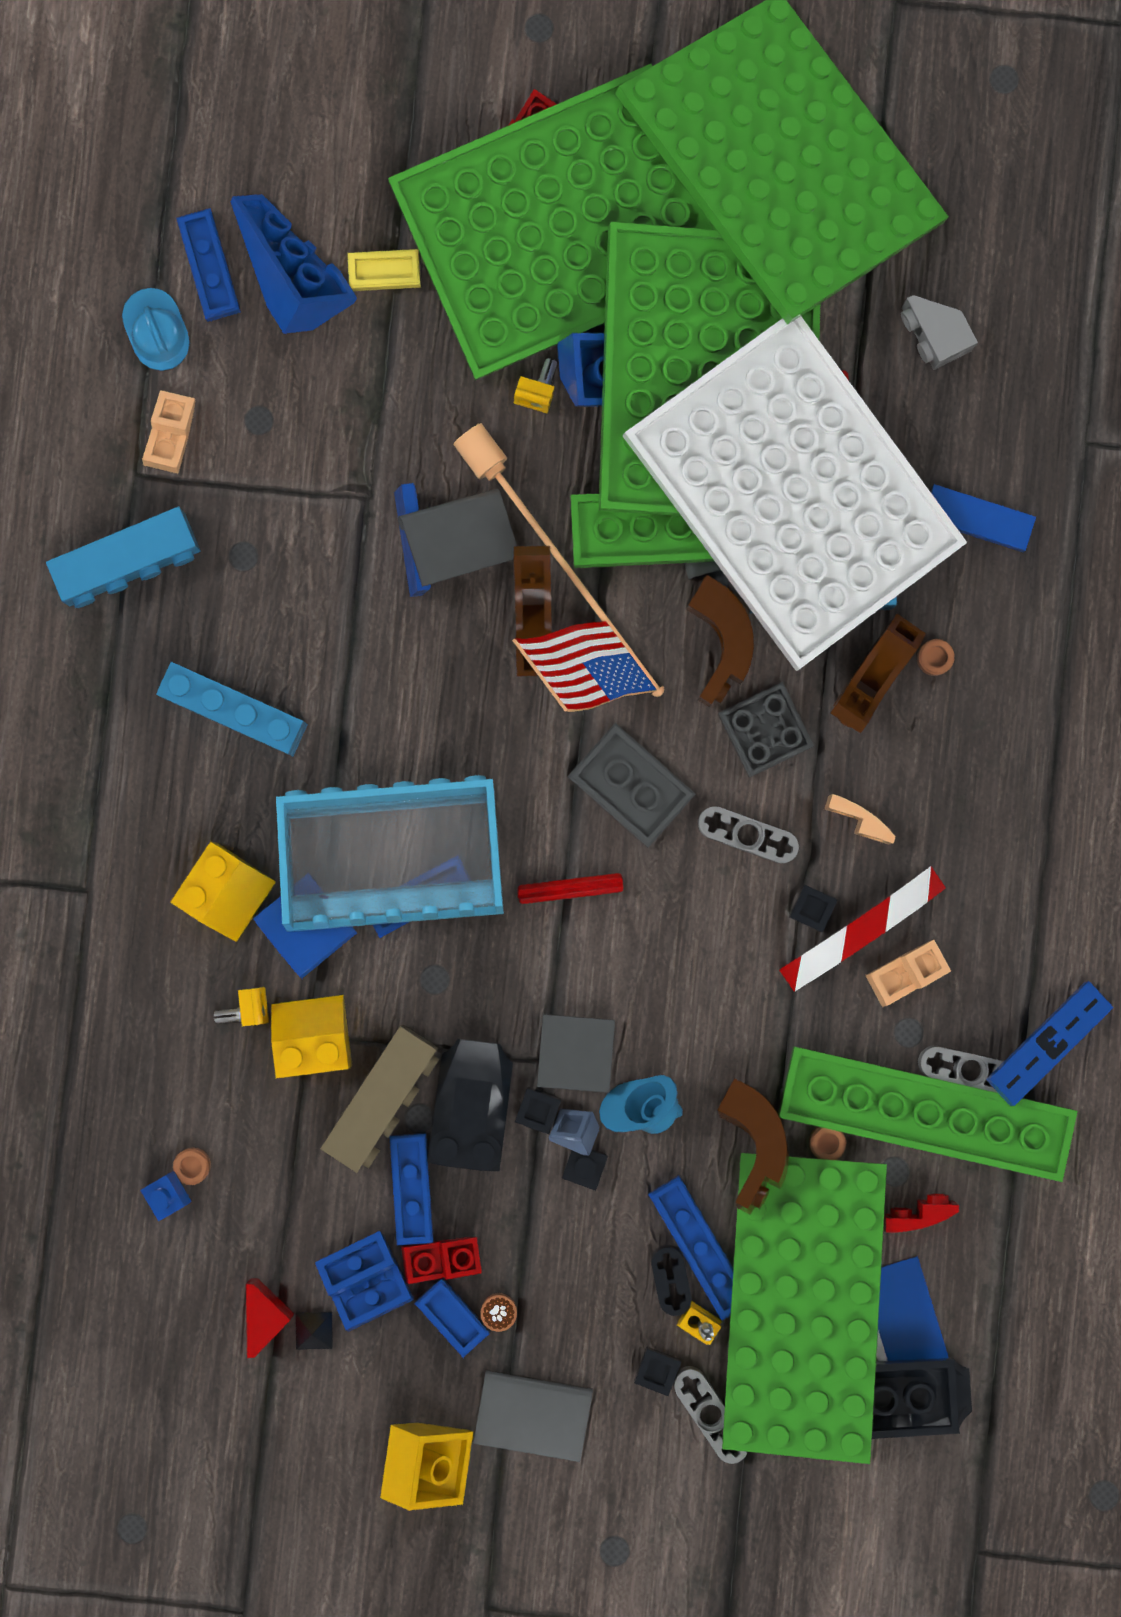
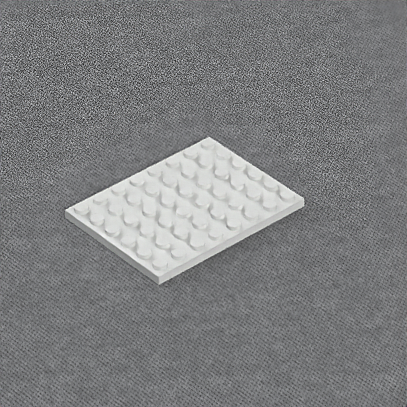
(795, 489)

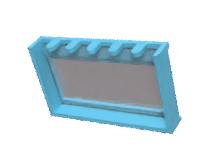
(388, 854)

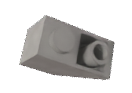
(939, 329)

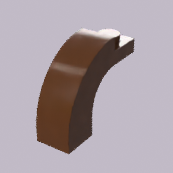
(532, 598)
(730, 621)
(877, 673)
(758, 1118)

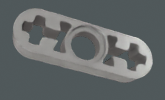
(770, 852)
(947, 1055)
(707, 1429)

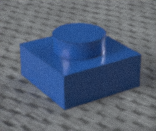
(166, 1196)

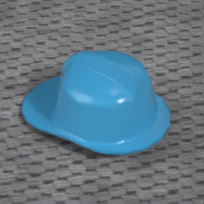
(155, 329)
(641, 1105)

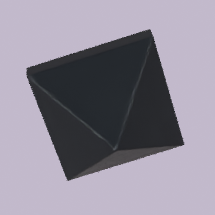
(314, 1330)

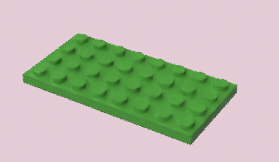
(807, 1313)

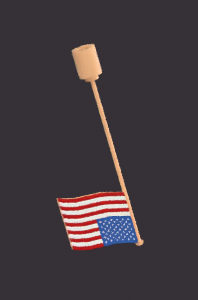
(581, 662)

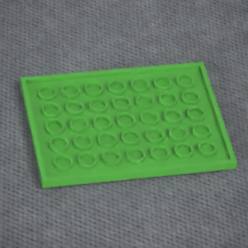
(782, 156)
(524, 219)
(670, 317)

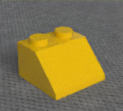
(223, 891)
(310, 1036)
(426, 1466)

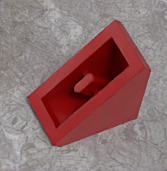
(264, 1316)

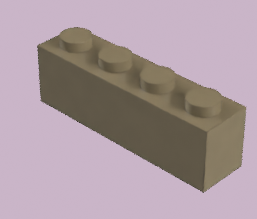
(379, 1099)

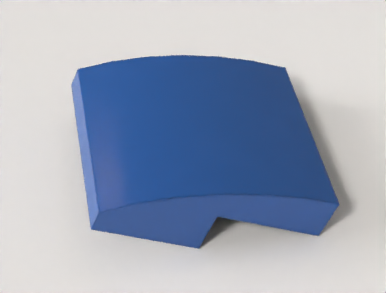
(303, 948)
(364, 1281)

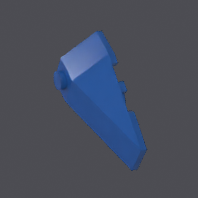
(292, 278)
(582, 367)

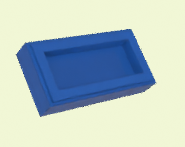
(452, 1317)

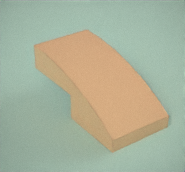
(169, 431)
(868, 824)
(908, 973)

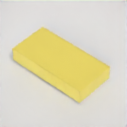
(384, 270)

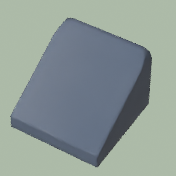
(575, 1130)

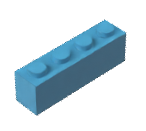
(123, 557)
(232, 709)

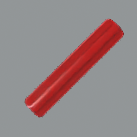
(570, 888)

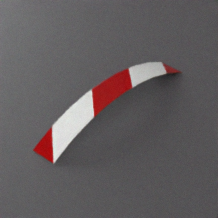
(863, 930)

